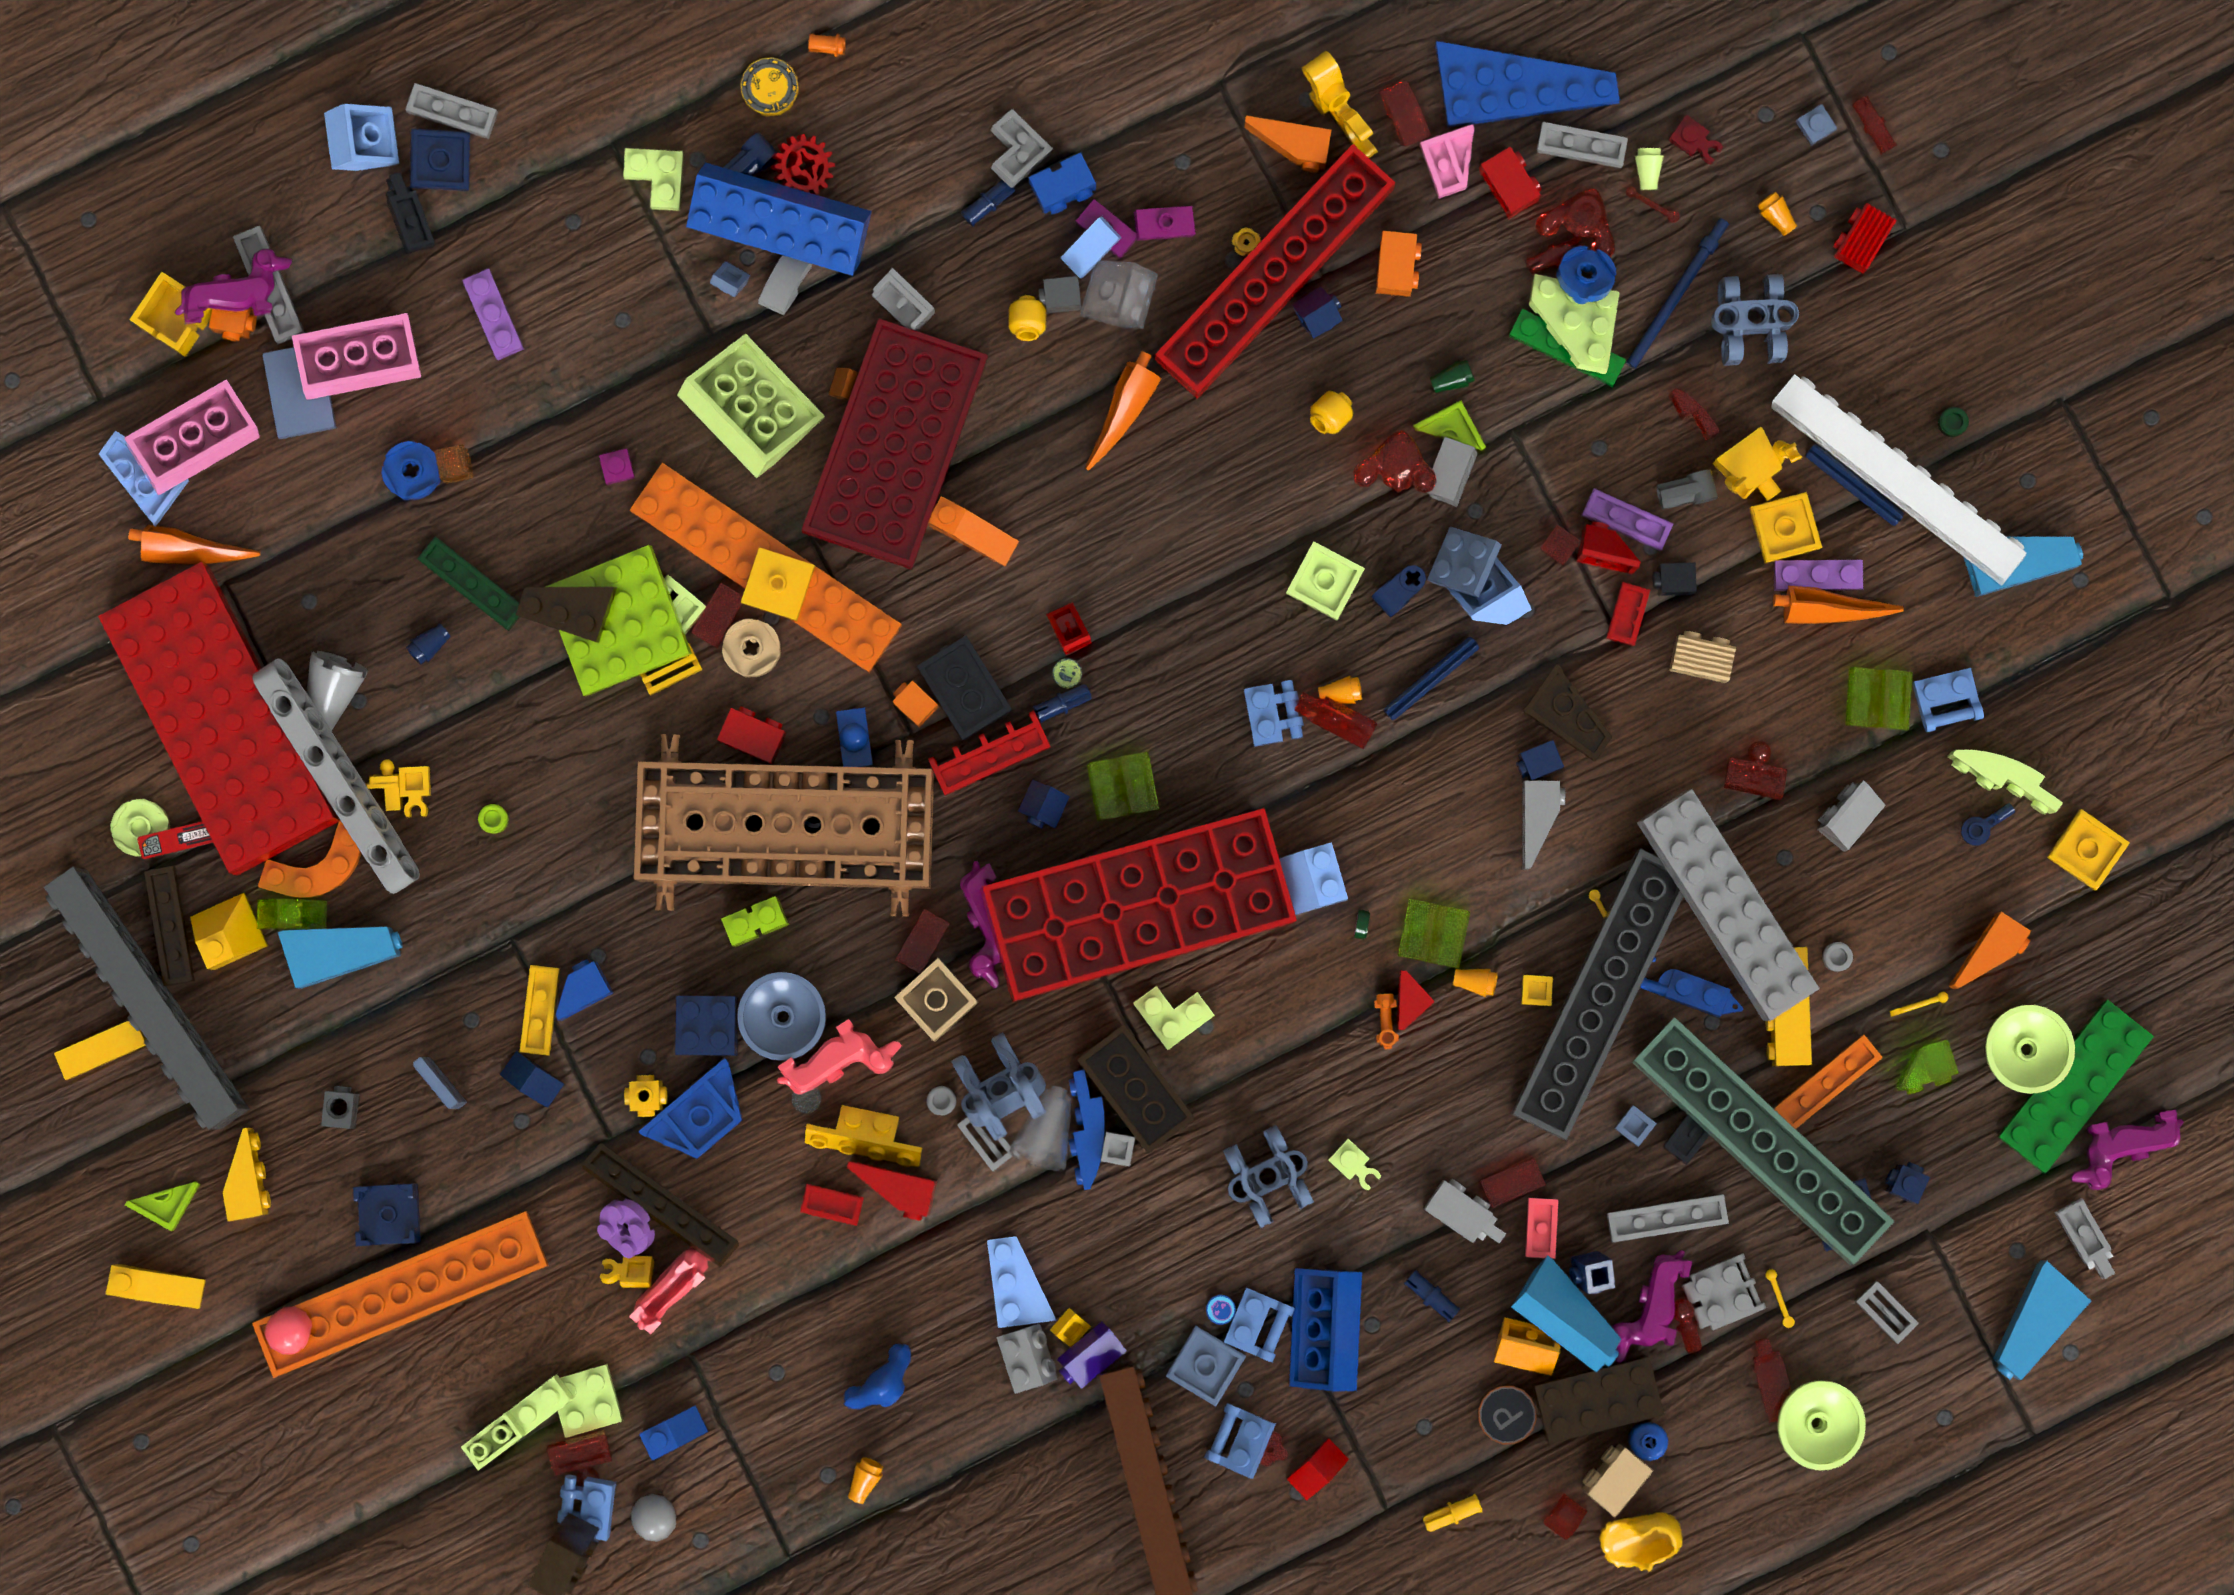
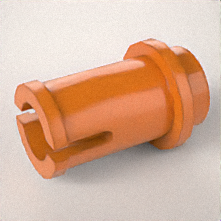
(827, 44)

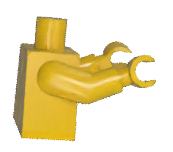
(1754, 463)

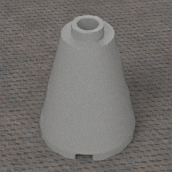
(333, 684)

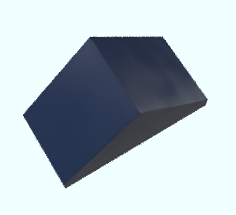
(531, 1079)

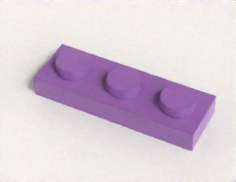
(493, 314)
(1819, 574)

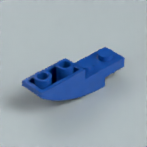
(1089, 1142)

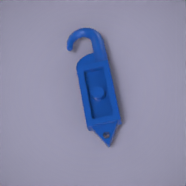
(1693, 992)

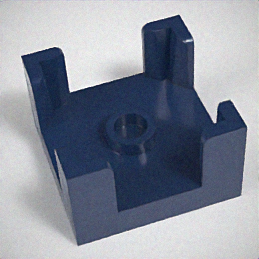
(387, 1214)

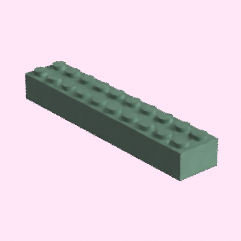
(1763, 1142)

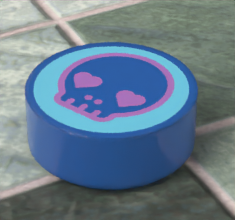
(1220, 1309)

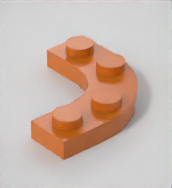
(317, 879)

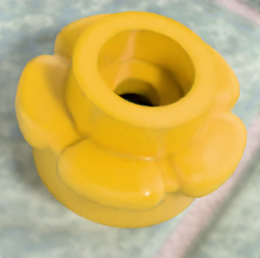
(1239, 238)

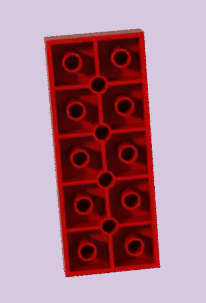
(215, 725)
(1138, 905)

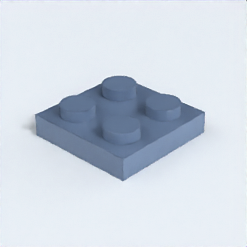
(1464, 562)

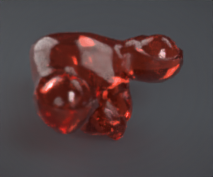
(1582, 216)
(1398, 463)

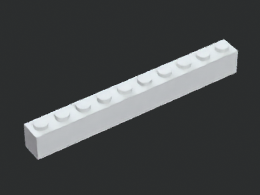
(1898, 479)

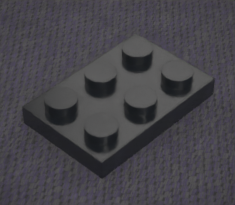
(964, 688)

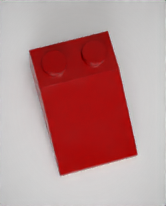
(902, 1190)

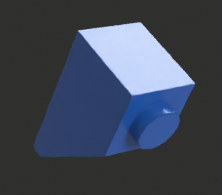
(582, 989)
(673, 1433)

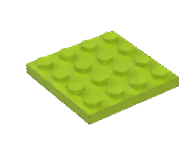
(640, 626)

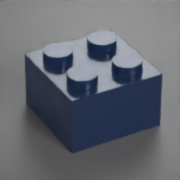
(706, 1025)

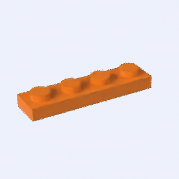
(1828, 1082)

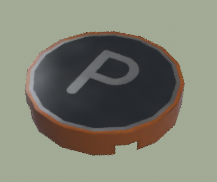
(1507, 1414)

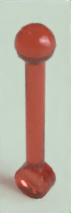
(1673, 216)

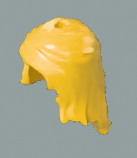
(1641, 1540)

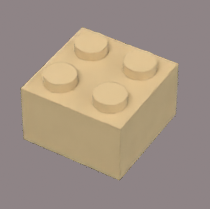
(936, 1000)
(1615, 1479)

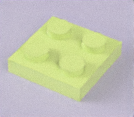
(1325, 581)
(593, 1402)

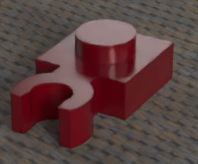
(1692, 137)

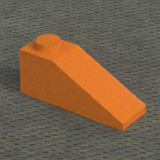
(1298, 143)
(972, 531)
(1997, 944)

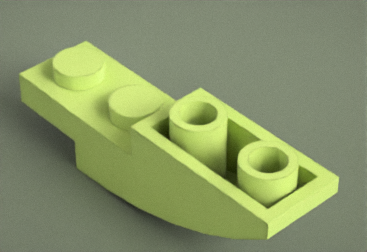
(1995, 770)
(517, 1422)

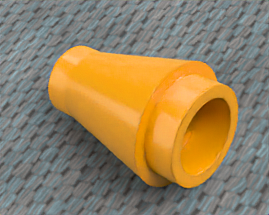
(1777, 213)
(1342, 691)
(1476, 980)
(865, 1477)

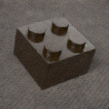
(565, 1557)

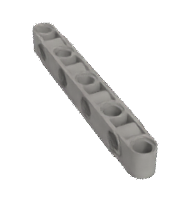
(336, 776)

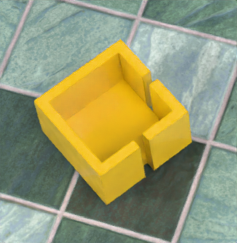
(158, 316)

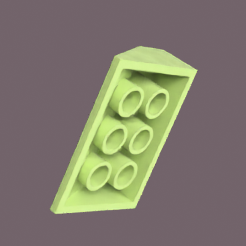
(750, 405)

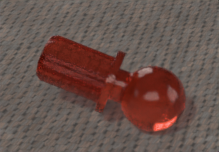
(1684, 1313)

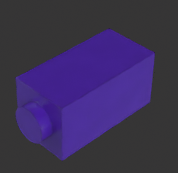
(1090, 1355)

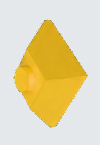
(227, 932)

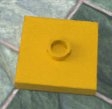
(1785, 527)
(778, 584)
(2088, 849)

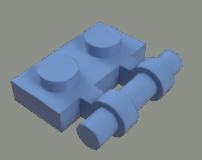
(1264, 717)
(596, 1505)

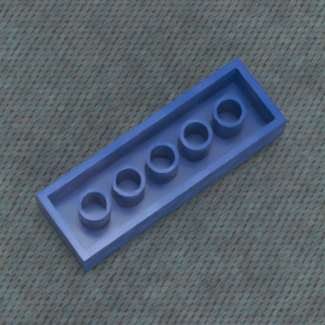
(778, 219)

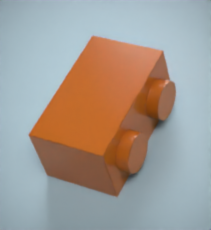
(1397, 263)

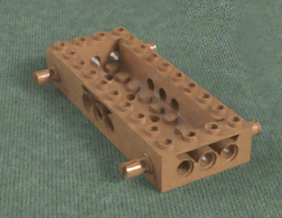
(782, 849)

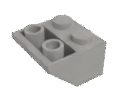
(1851, 816)

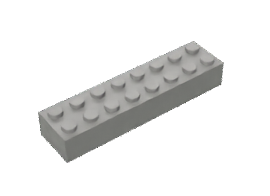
(1728, 905)

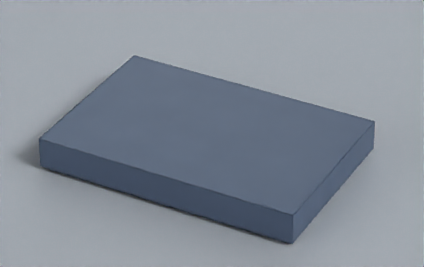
(291, 409)

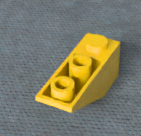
(244, 1186)

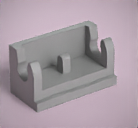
(903, 301)
(1452, 470)

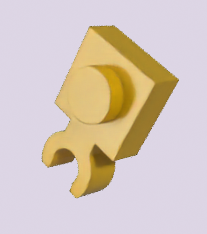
(415, 784)
(632, 1272)

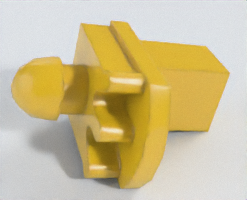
(390, 783)

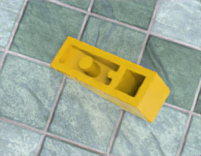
(155, 1286)

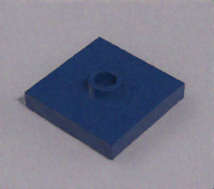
(439, 159)

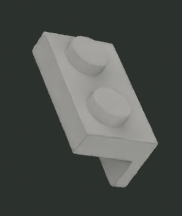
(1027, 1358)

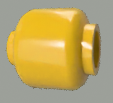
(1027, 318)
(1331, 412)

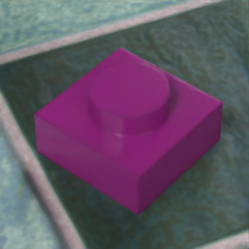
(617, 466)

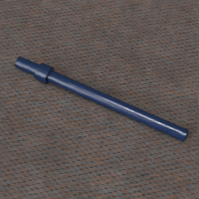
(1707, 247)

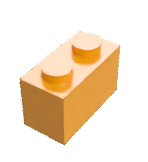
(1526, 1347)

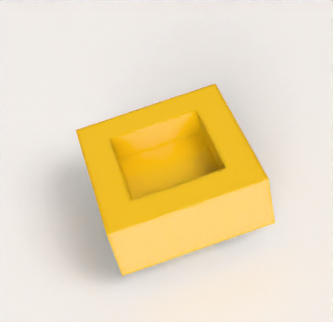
(1536, 990)
(1070, 1327)

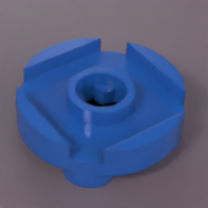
(1582, 288)
(395, 466)

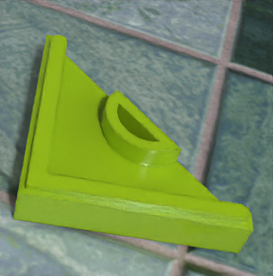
(1453, 424)
(165, 1206)

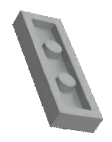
(451, 111)
(1582, 145)

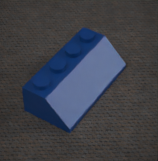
(1325, 1329)

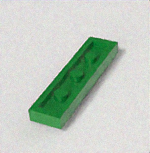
(1533, 332)

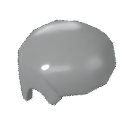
(653, 1517)

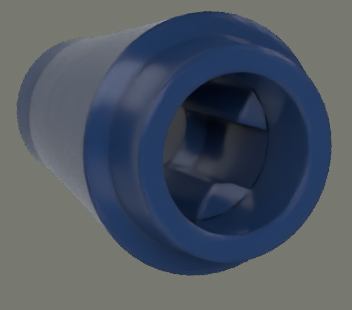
(428, 644)

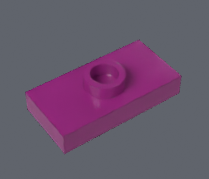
(1095, 211)
(1164, 223)

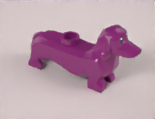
(234, 294)
(984, 961)
(2124, 1142)
(1657, 1308)

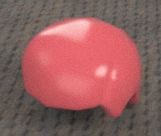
(288, 1330)

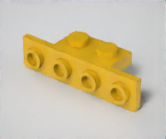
(864, 1134)

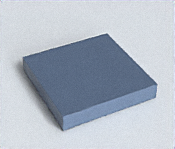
(439, 1083)
(1205, 1366)

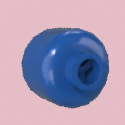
(1637, 1440)

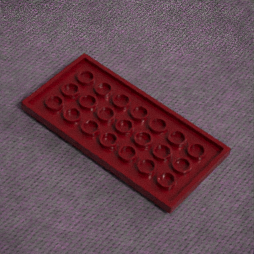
(895, 444)

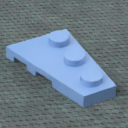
(133, 479)
(1015, 1286)

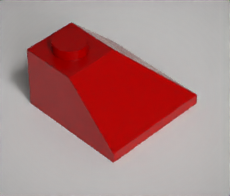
(1606, 549)

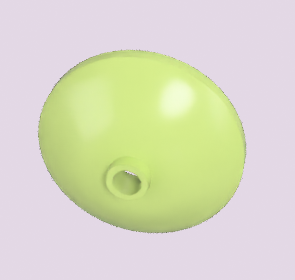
(2050, 1047)
(1839, 1429)

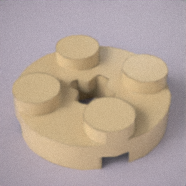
(753, 631)

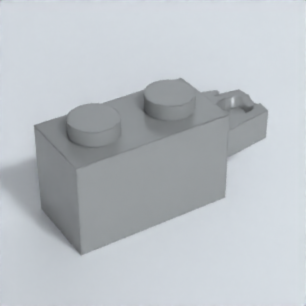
(1463, 1214)

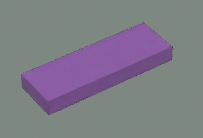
(1627, 519)

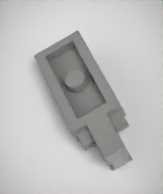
(2086, 1237)

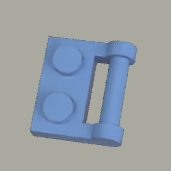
(1945, 690)
(1249, 1321)
(1248, 1444)

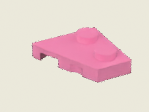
(1449, 160)

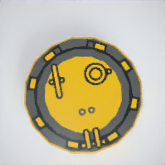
(769, 86)

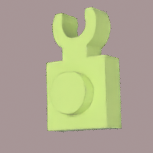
(1351, 1161)

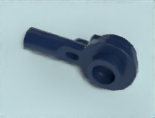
(1977, 830)

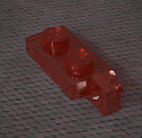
(1336, 719)
(1771, 1378)

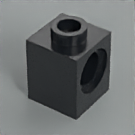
(1675, 579)

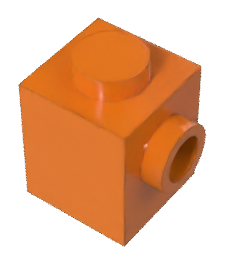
(233, 324)

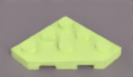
(1581, 328)

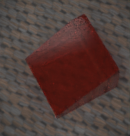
(1565, 1517)

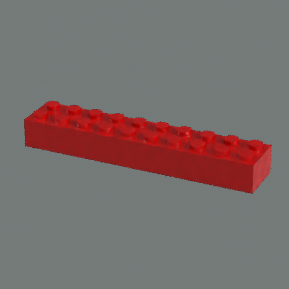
(1275, 271)

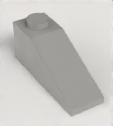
(1539, 810)

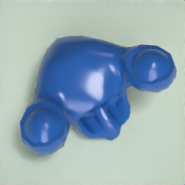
(884, 1384)

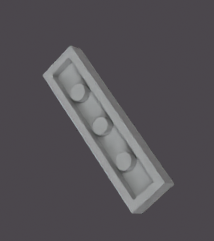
(283, 317)
(1667, 1218)

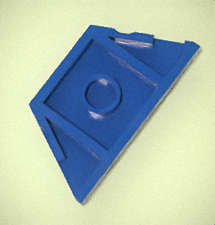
(698, 1115)

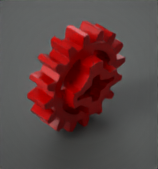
(797, 156)

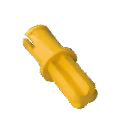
(1452, 1513)

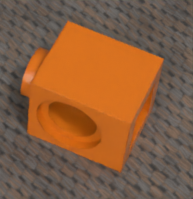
(914, 703)

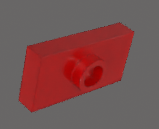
(1628, 614)
(832, 1204)

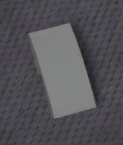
(783, 284)

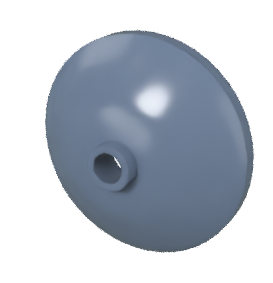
(760, 1011)

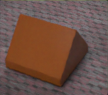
(843, 383)

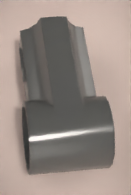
(1694, 489)

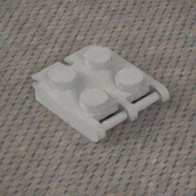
(1722, 1293)

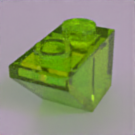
(291, 914)
(1926, 1065)

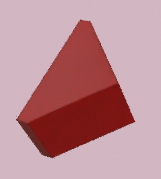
(1069, 628)
(1411, 1000)
(1318, 1469)

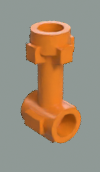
(1387, 1036)

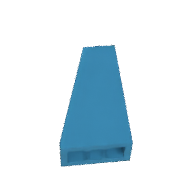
(2043, 558)
(329, 953)
(1567, 1316)
(2039, 1320)

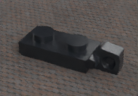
(408, 215)

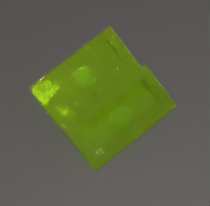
(1879, 698)
(1122, 786)
(1434, 933)

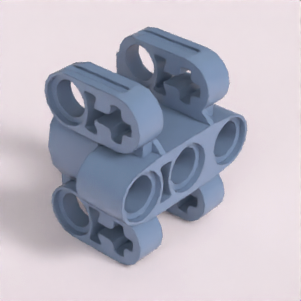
(1730, 303)
(985, 1102)
(1255, 1188)

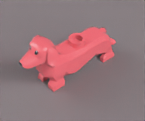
(835, 1056)
(671, 1286)

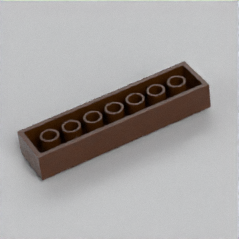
(1146, 1482)

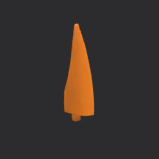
(1128, 401)
(177, 547)
(1818, 606)

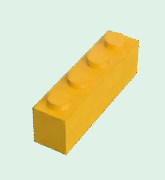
(1791, 1031)

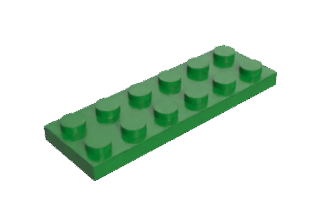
(2054, 1117)

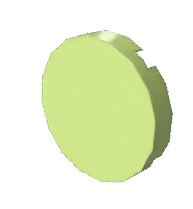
(136, 820)

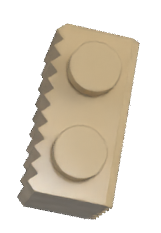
(1702, 657)

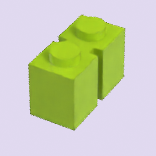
(766, 916)

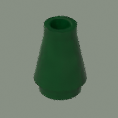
(1453, 377)

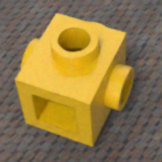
(656, 1091)

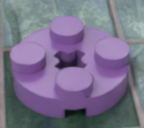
(626, 1241)

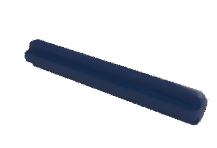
(1854, 484)
(1431, 678)

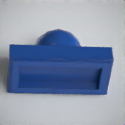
(854, 738)

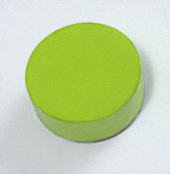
(493, 818)

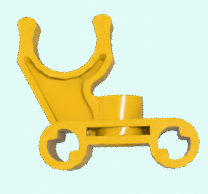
(1332, 96)

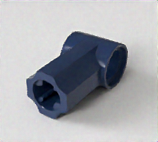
(754, 156)

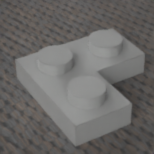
(1024, 145)

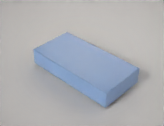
(1091, 247)

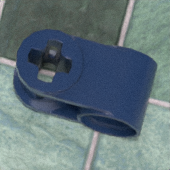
(1396, 592)

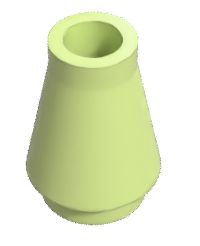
(1649, 167)

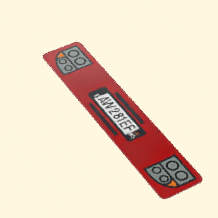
(173, 840)

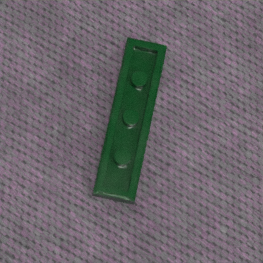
(470, 583)

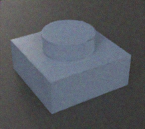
(1816, 124)
(729, 279)
(1635, 1125)

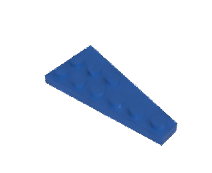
(1504, 86)

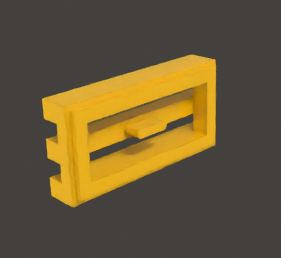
(654, 689)

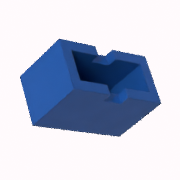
(1063, 185)

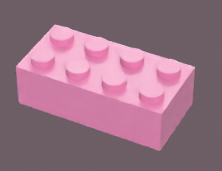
(356, 356)
(192, 437)

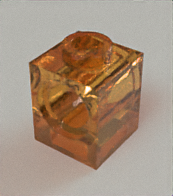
(454, 464)

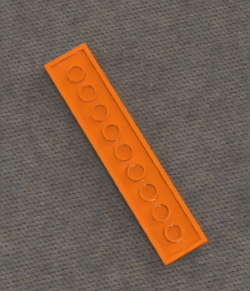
(731, 546)
(412, 1290)

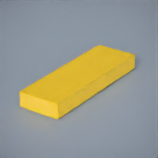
(539, 1010)
(99, 1049)

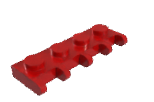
(991, 756)

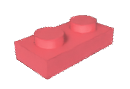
(1541, 1228)

